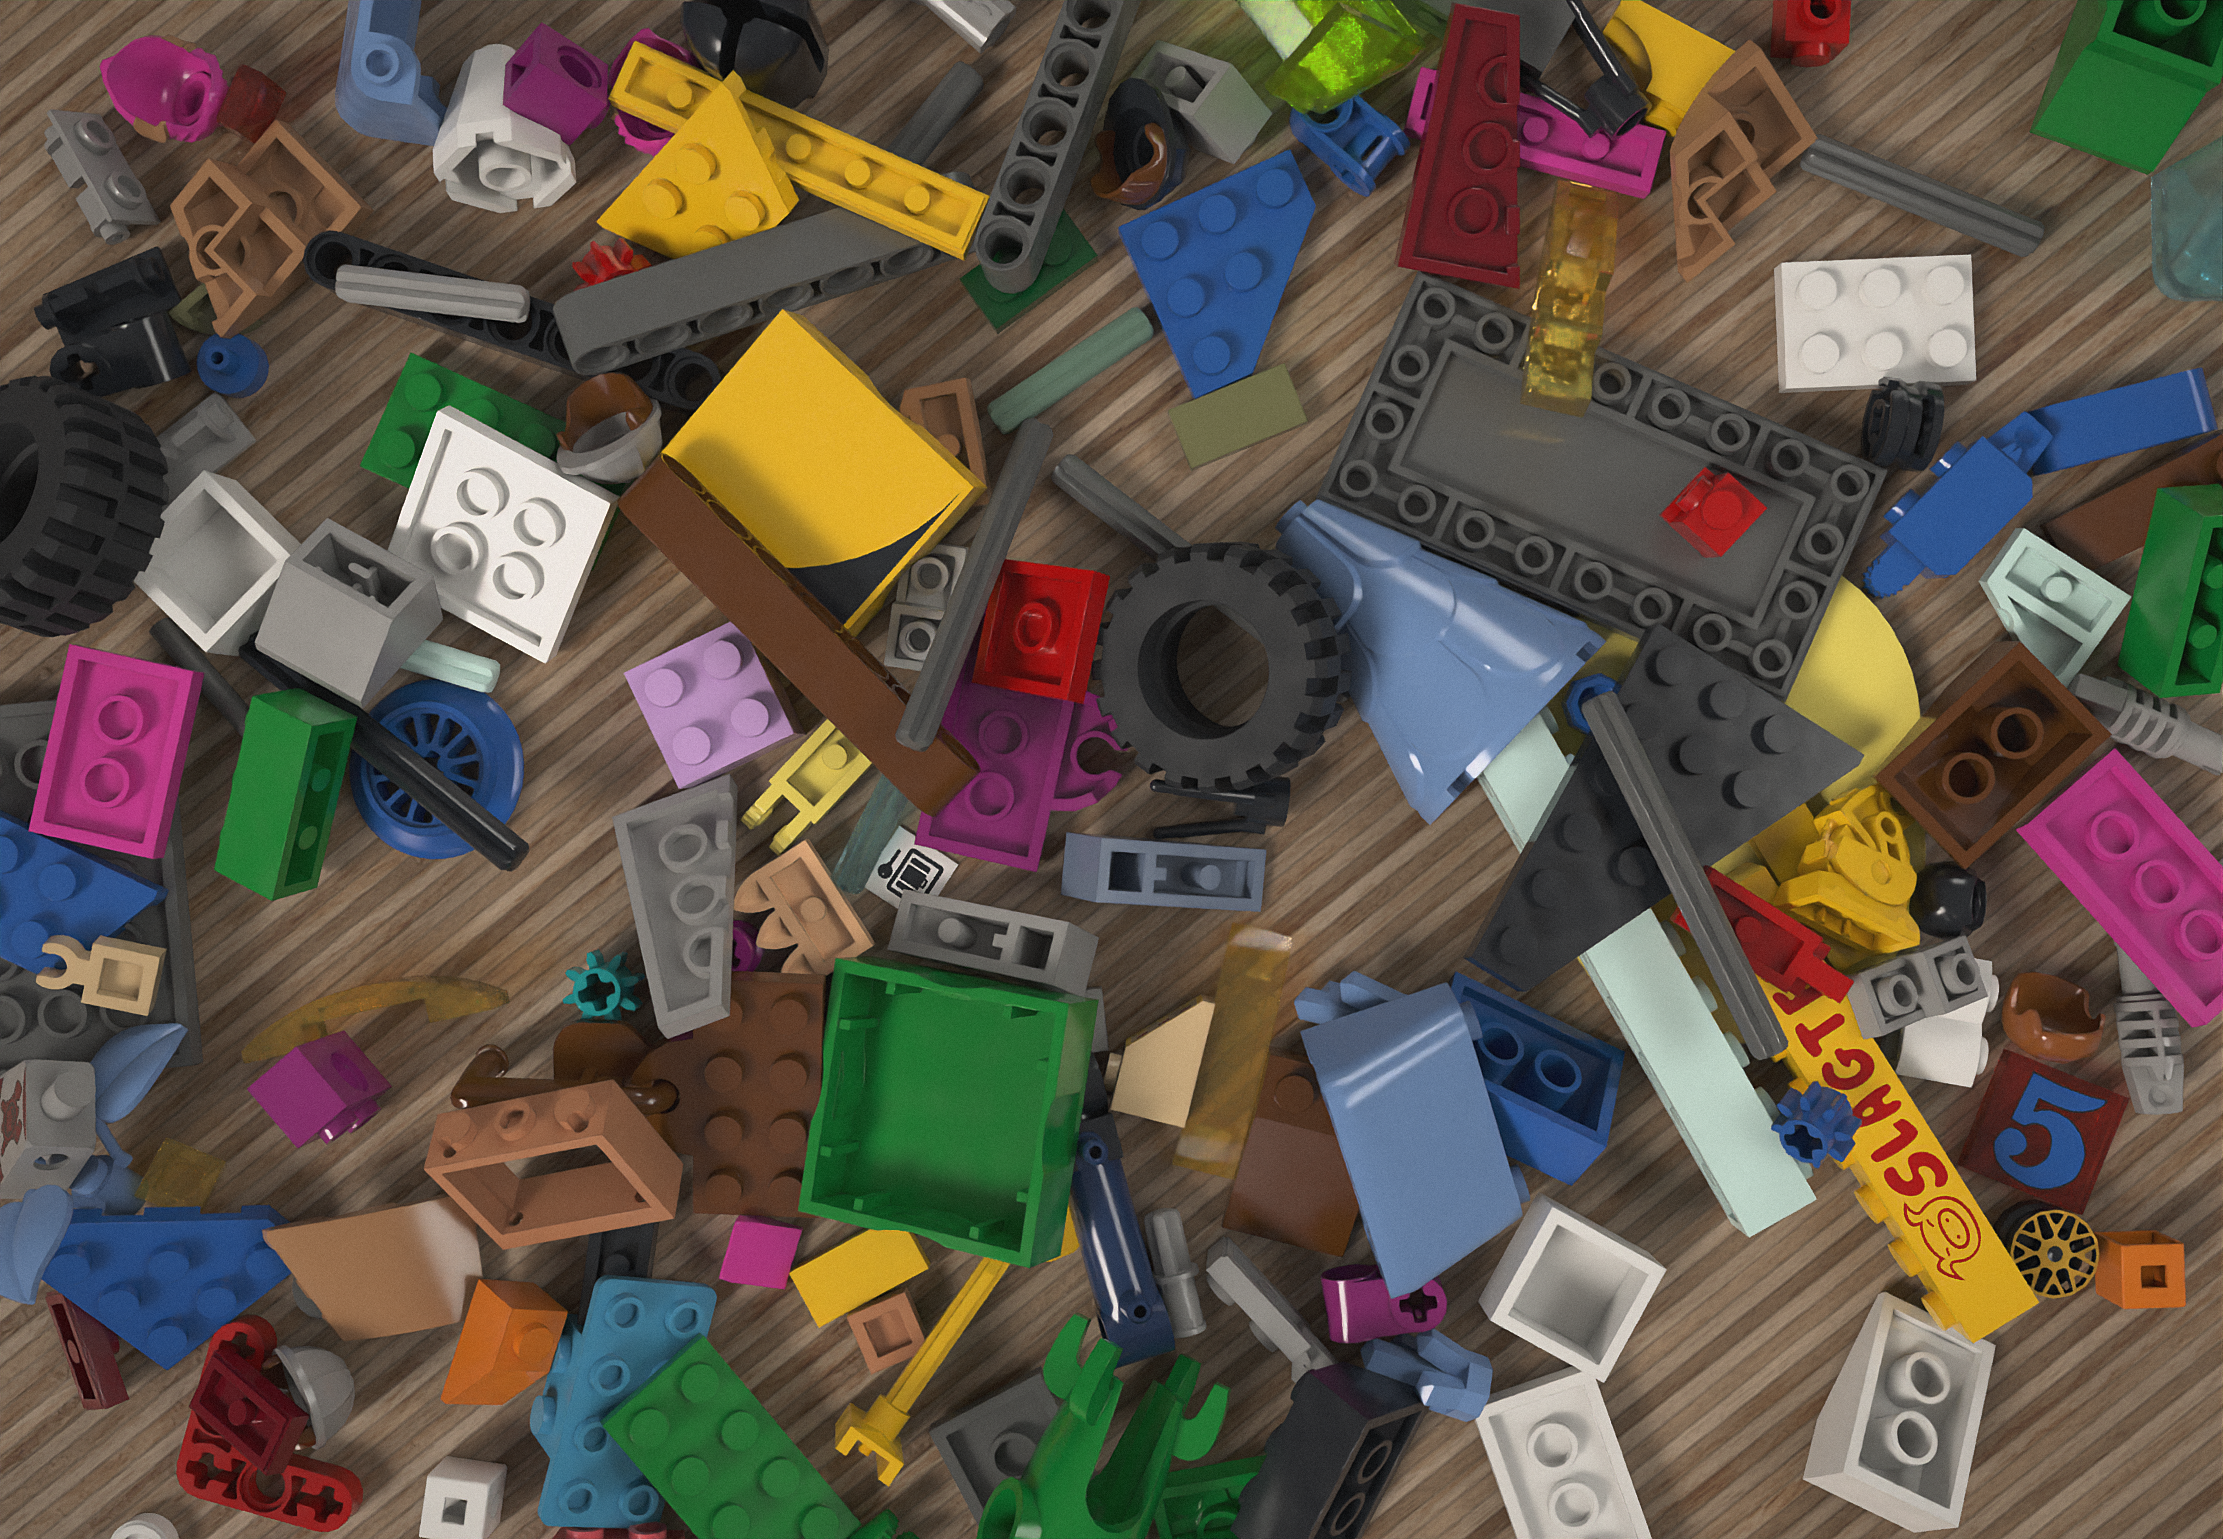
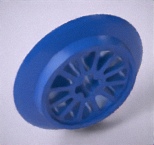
(497, 753)

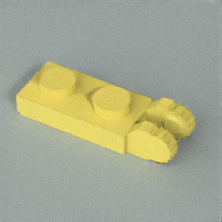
(812, 781)

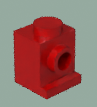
(1804, 36)
(1712, 512)

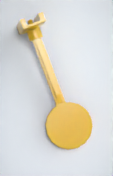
(889, 1413)

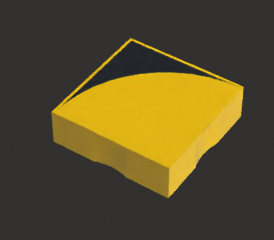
(824, 468)

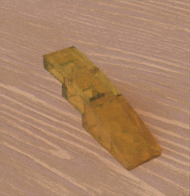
(1570, 298)

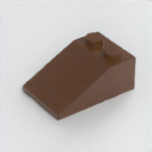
(1989, 750)
(1291, 1167)

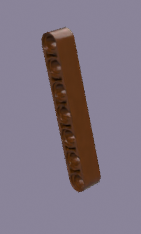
(793, 631)

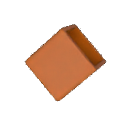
(2140, 1269)

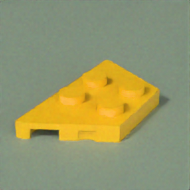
(706, 183)

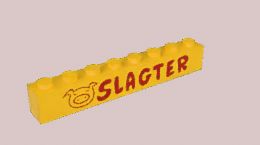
(1898, 1160)

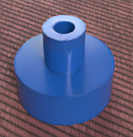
(232, 365)

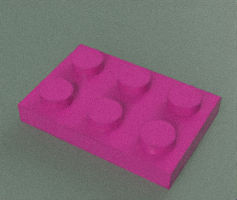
(116, 751)

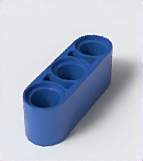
(2125, 420)

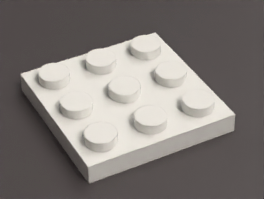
(501, 532)

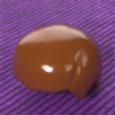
(2050, 1018)

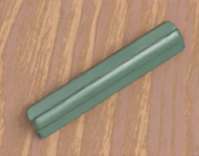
(1070, 370)

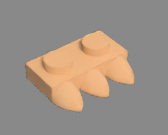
(806, 912)

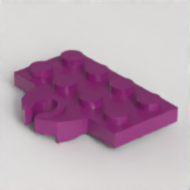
(1026, 765)

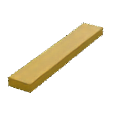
(813, 154)

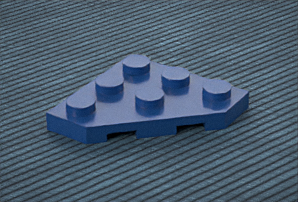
(1221, 267)
(167, 1273)

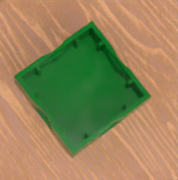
(949, 1108)

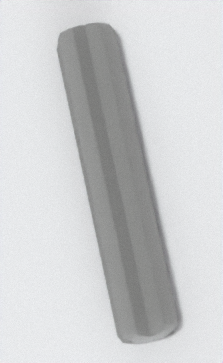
(432, 293)

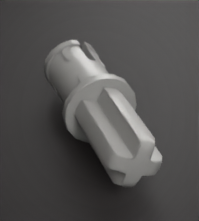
(1174, 1271)

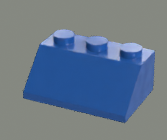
(1544, 1081)

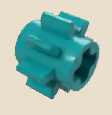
(599, 970)

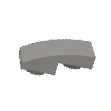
(1915, 987)

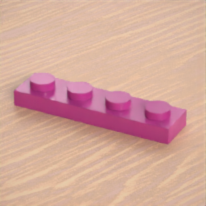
(1560, 146)

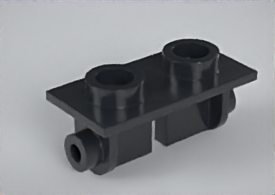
(110, 296)

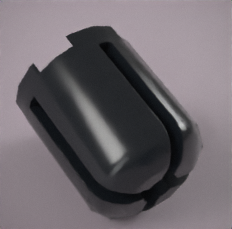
(767, 42)

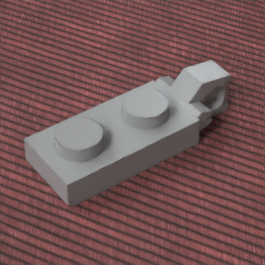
(1273, 1317)

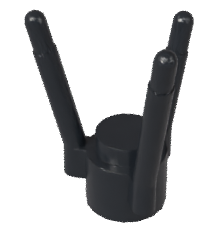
(1613, 99)
(1259, 804)

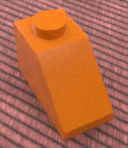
(503, 1343)

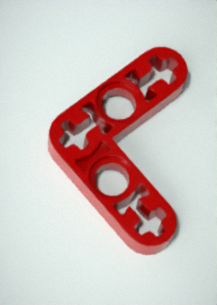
(221, 1489)

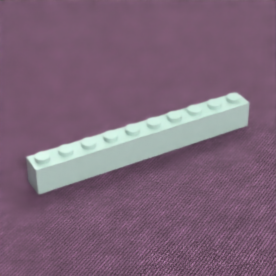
(1666, 1018)

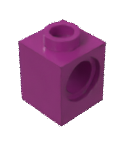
(556, 84)

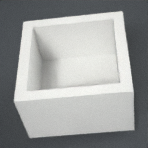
(216, 563)
(1571, 1287)

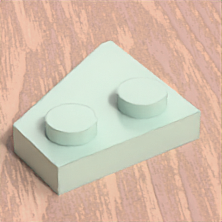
(2051, 602)

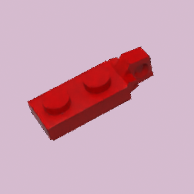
(1775, 943)

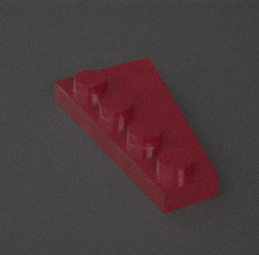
(1464, 183)

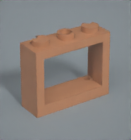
(476, 1141)

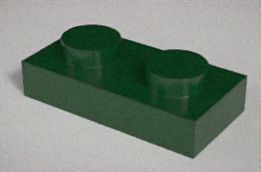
(1065, 260)

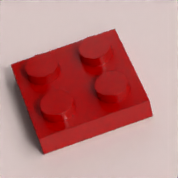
(1041, 630)

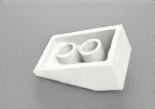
(1903, 1418)

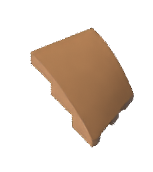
(1727, 151)
(255, 221)
(385, 1266)

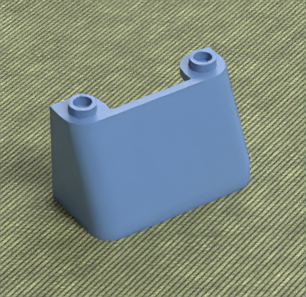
(381, 75)
(1416, 1132)

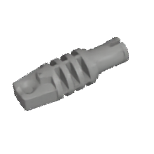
(2148, 722)
(2148, 1042)

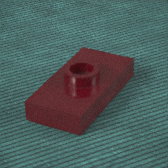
(89, 1353)
(249, 1411)

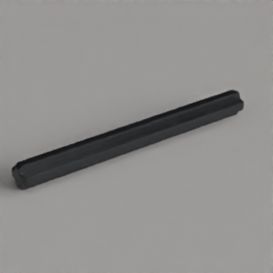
(406, 769)

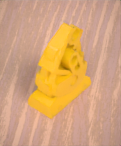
(1856, 875)

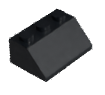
(1330, 1456)

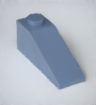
(1162, 872)

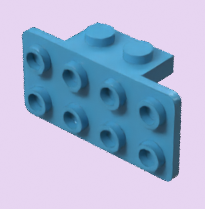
(625, 1339)

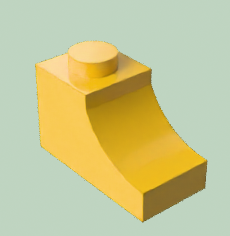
(1666, 59)

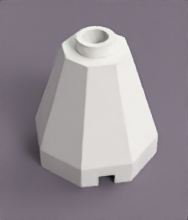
(492, 152)

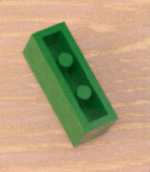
(2177, 600)
(284, 793)

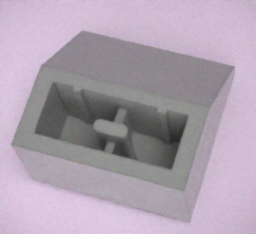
(348, 613)

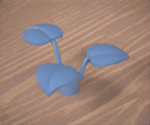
(36, 1226)

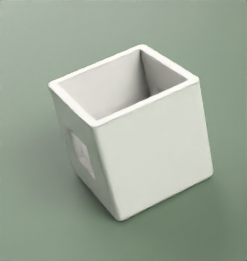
(458, 1480)

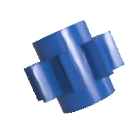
(1816, 1124)

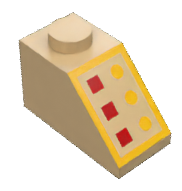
(1161, 1065)

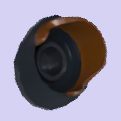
(1140, 147)

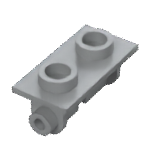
(89, 153)
(202, 441)

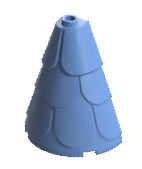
(1437, 650)

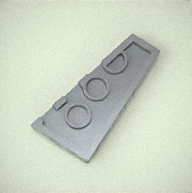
(682, 899)

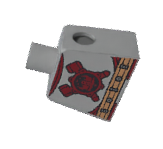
(48, 1115)

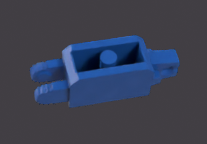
(1960, 510)

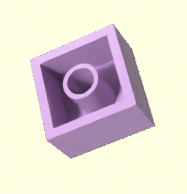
(713, 705)

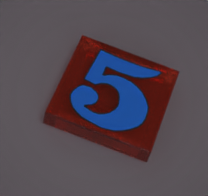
(2043, 1131)

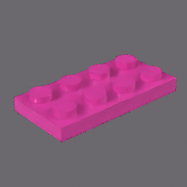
(2139, 879)

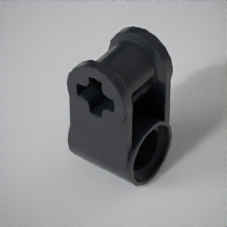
(127, 354)

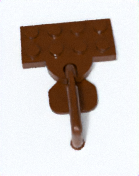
(740, 1080)

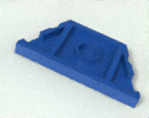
(61, 890)

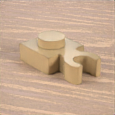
(113, 973)

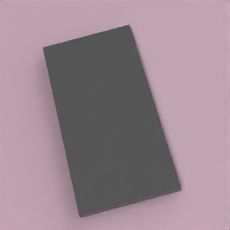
(1577, 501)

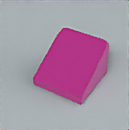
(760, 1252)

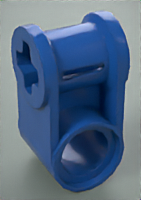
(1349, 138)

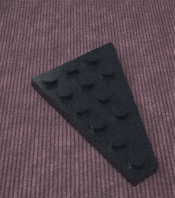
(1728, 767)

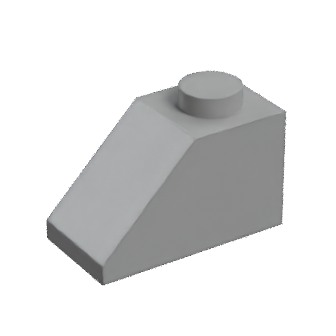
(1208, 97)

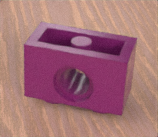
(321, 1090)

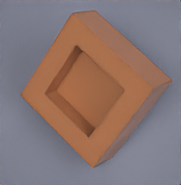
(887, 1329)

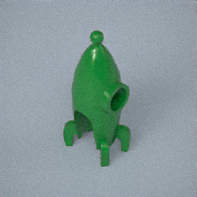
(1055, 1489)

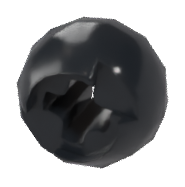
(1948, 900)

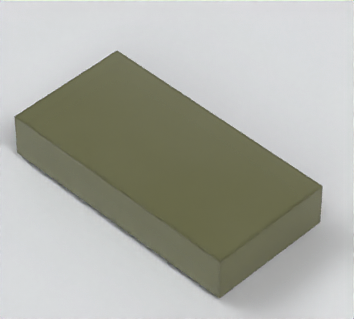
(1237, 417)

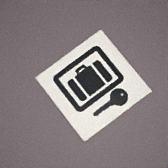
(908, 868)

